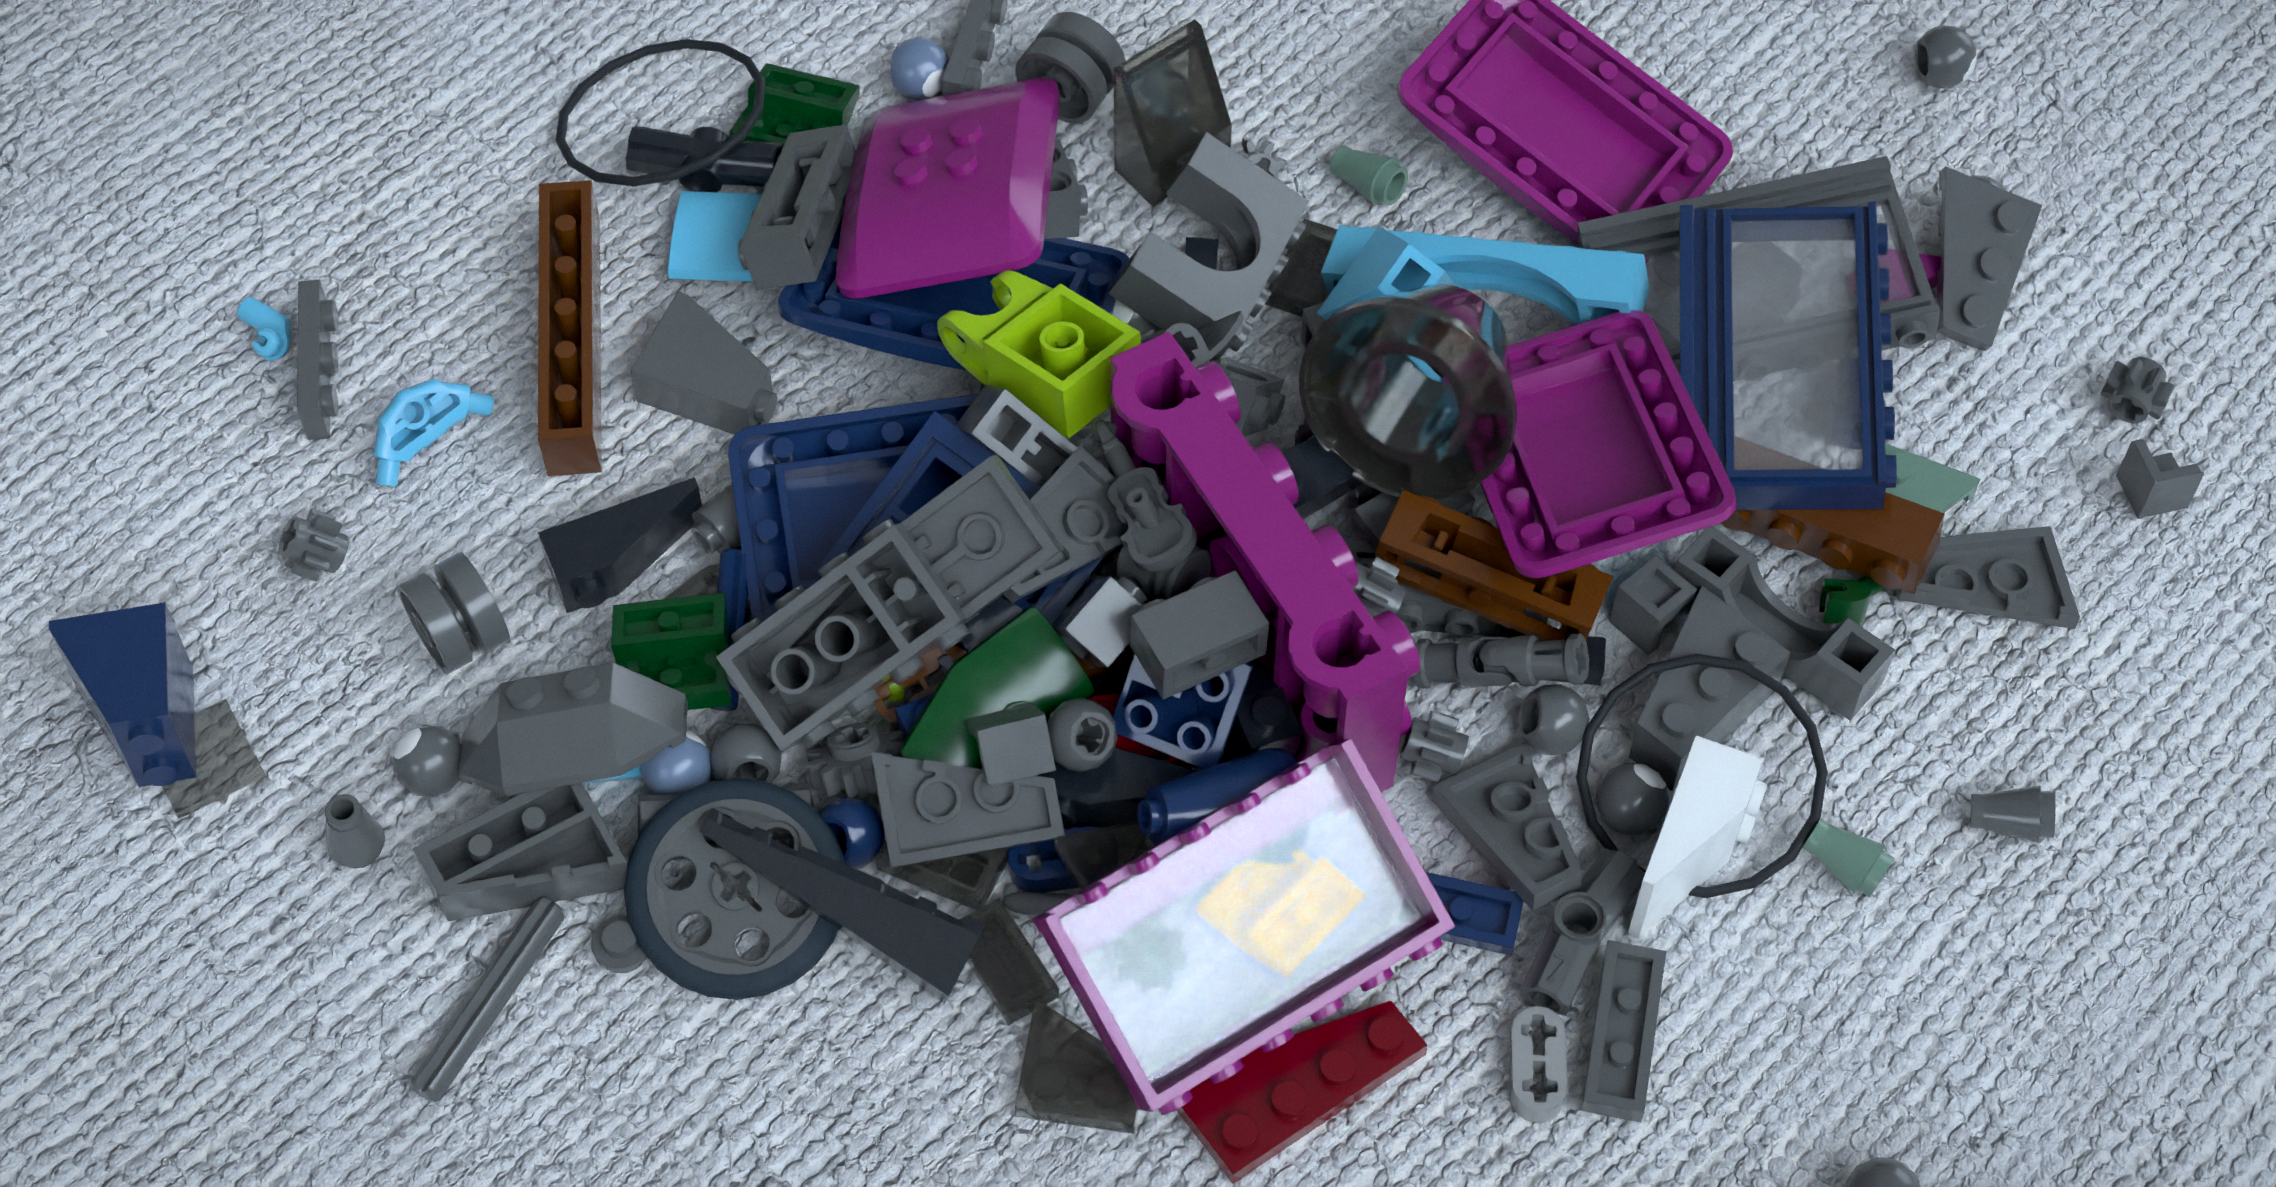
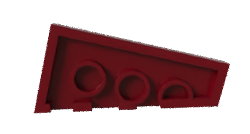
(1298, 1086)

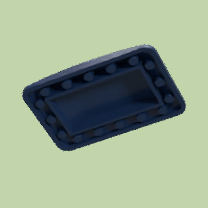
(907, 319)
(810, 478)

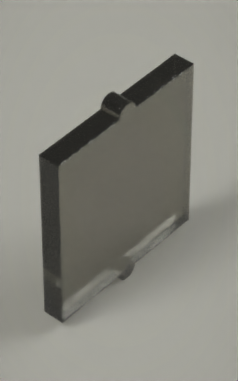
(222, 762)

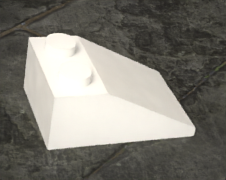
(1707, 815)

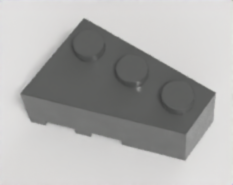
(1701, 697)
(523, 850)

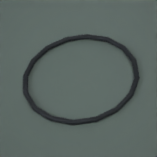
(683, 170)
(1738, 665)

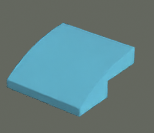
(709, 235)

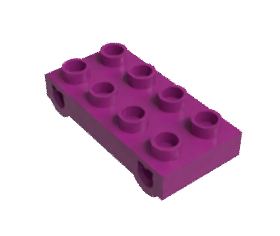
(1322, 643)

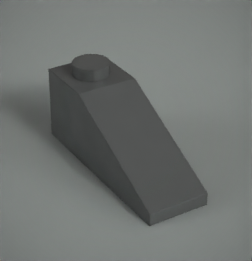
(1015, 434)

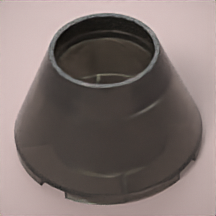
(1392, 417)

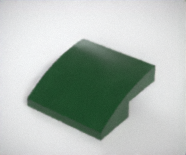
(797, 103)
(676, 645)

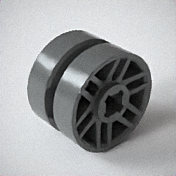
(1078, 58)
(453, 613)

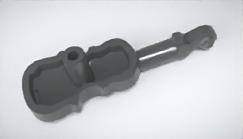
(1157, 533)

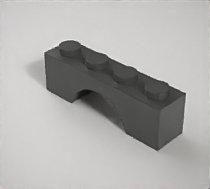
(1830, 661)

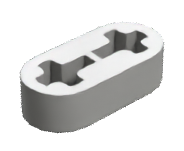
(1524, 1064)

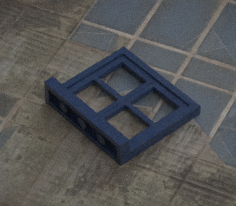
(961, 453)

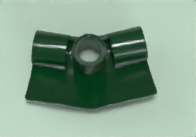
(1008, 669)

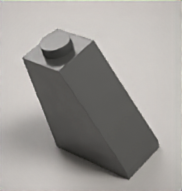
(702, 371)

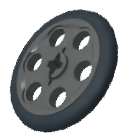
(657, 910)

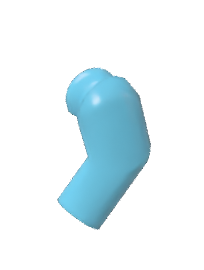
(272, 328)

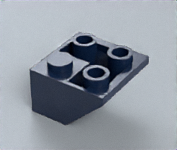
(1185, 725)

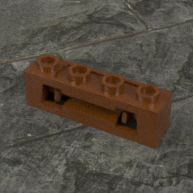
(1480, 572)

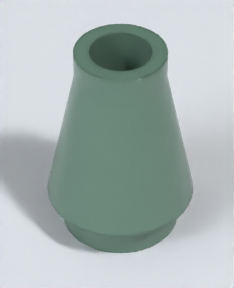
(1373, 175)
(1849, 857)

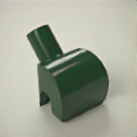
(1846, 599)

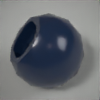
(856, 828)

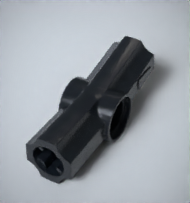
(662, 151)

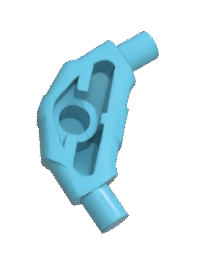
(419, 418)

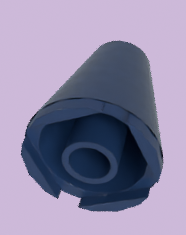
(1188, 799)

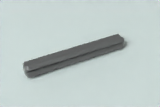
(487, 1000)

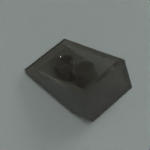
(1164, 109)

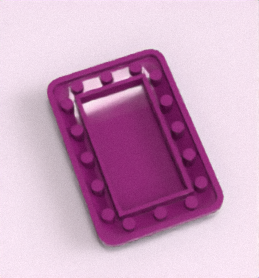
(1559, 115)
(949, 189)
(1602, 449)

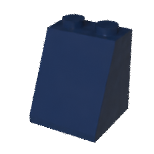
(136, 687)

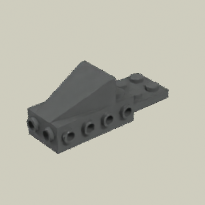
(887, 606)

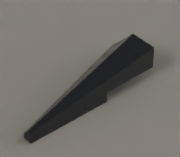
(889, 923)

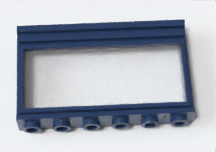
(1789, 352)

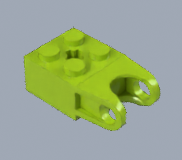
(1042, 349)

